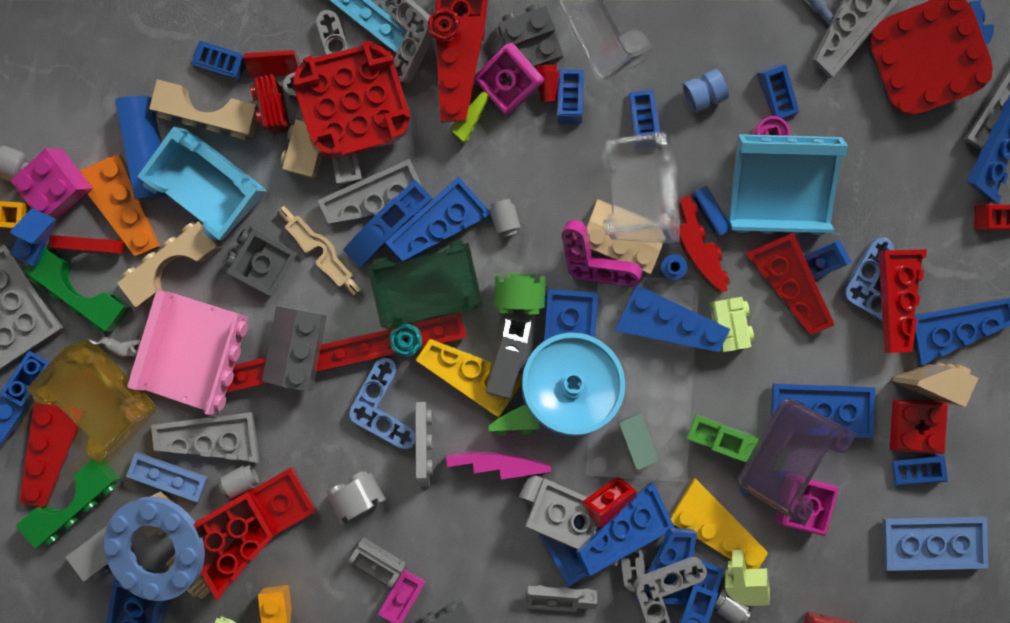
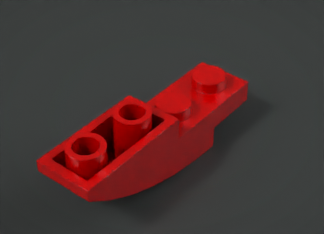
(703, 257)

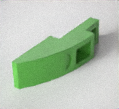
(515, 419)
(722, 438)

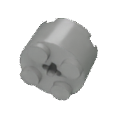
(355, 497)

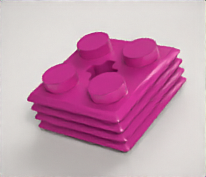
(494, 73)
(823, 500)

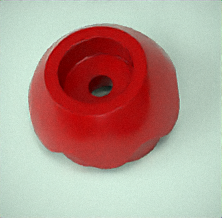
(441, 17)

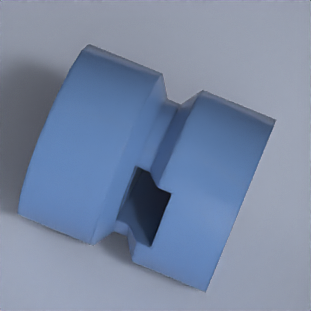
(708, 89)

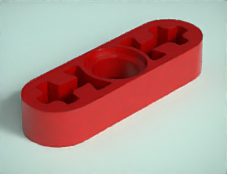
(86, 244)

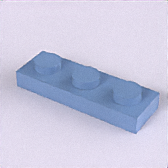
(167, 477)

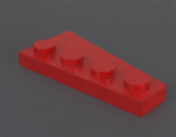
(458, 67)
(792, 279)
(47, 451)

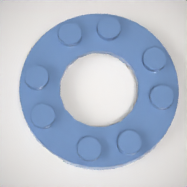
(180, 529)

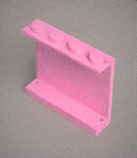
(188, 351)

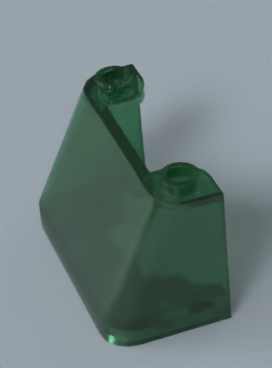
(425, 286)

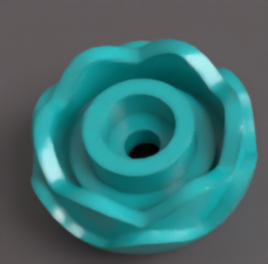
(397, 339)

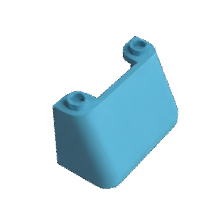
(201, 182)

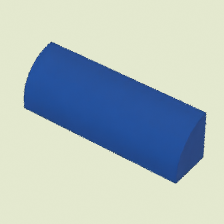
(140, 140)

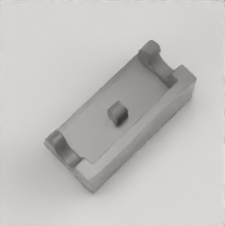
(377, 562)

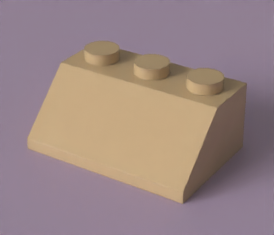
(641, 253)
(940, 382)

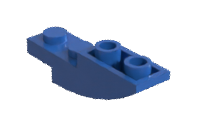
(386, 223)
(15, 398)
(702, 597)

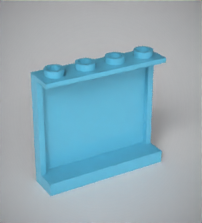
(785, 183)

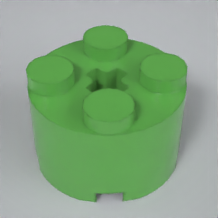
(519, 292)

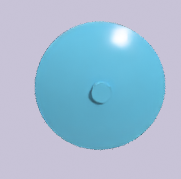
(573, 384)

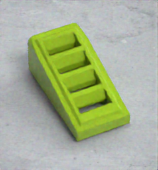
(463, 130)

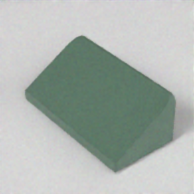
(638, 441)

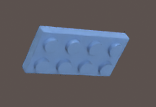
(935, 543)

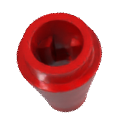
(548, 88)

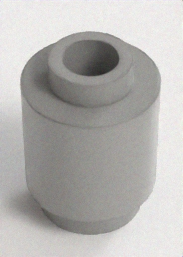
(505, 218)
(238, 481)
(730, 609)

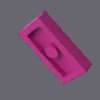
(401, 597)

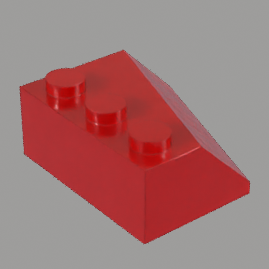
(231, 541)

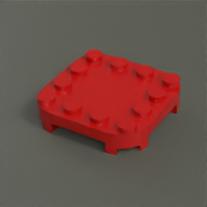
(930, 55)
(351, 100)

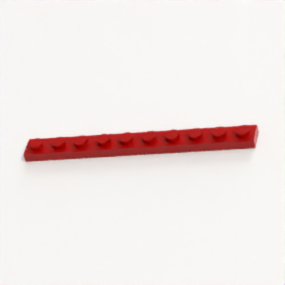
(356, 349)

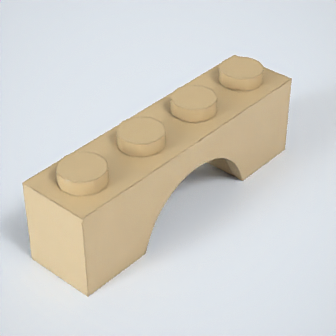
(174, 102)
(142, 282)

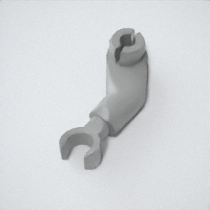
(121, 349)

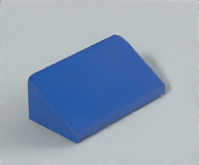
(711, 211)

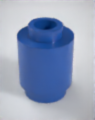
(667, 273)

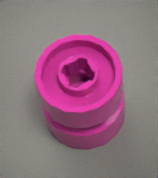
(771, 126)

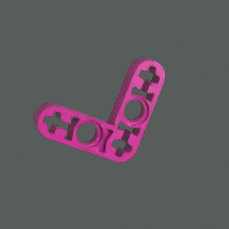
(585, 267)

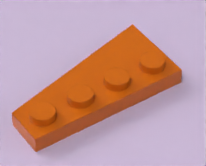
(115, 199)

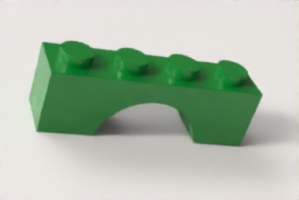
(102, 310)
(44, 523)

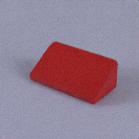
(272, 62)
(608, 500)

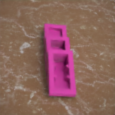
(508, 464)

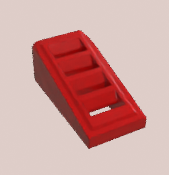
(986, 217)

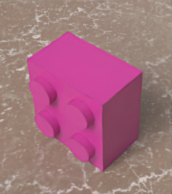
(51, 183)

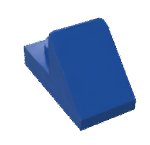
(32, 236)
(827, 259)

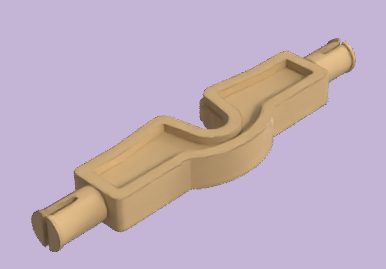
(310, 241)

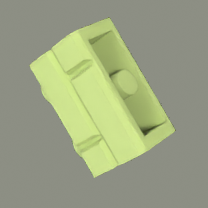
(733, 315)

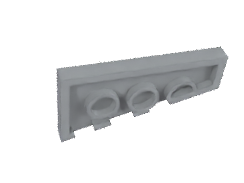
(848, 30)

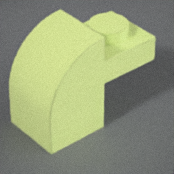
(746, 585)

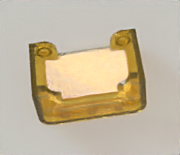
(93, 396)

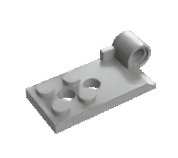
(555, 512)

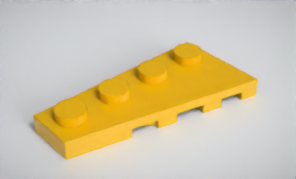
(465, 373)
(715, 525)

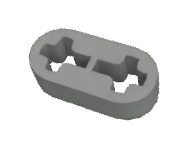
(626, 568)

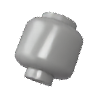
(11, 162)

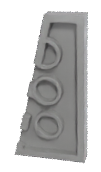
(369, 194)
(216, 436)

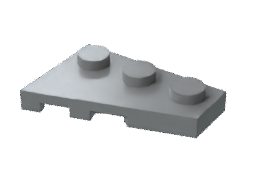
(424, 443)

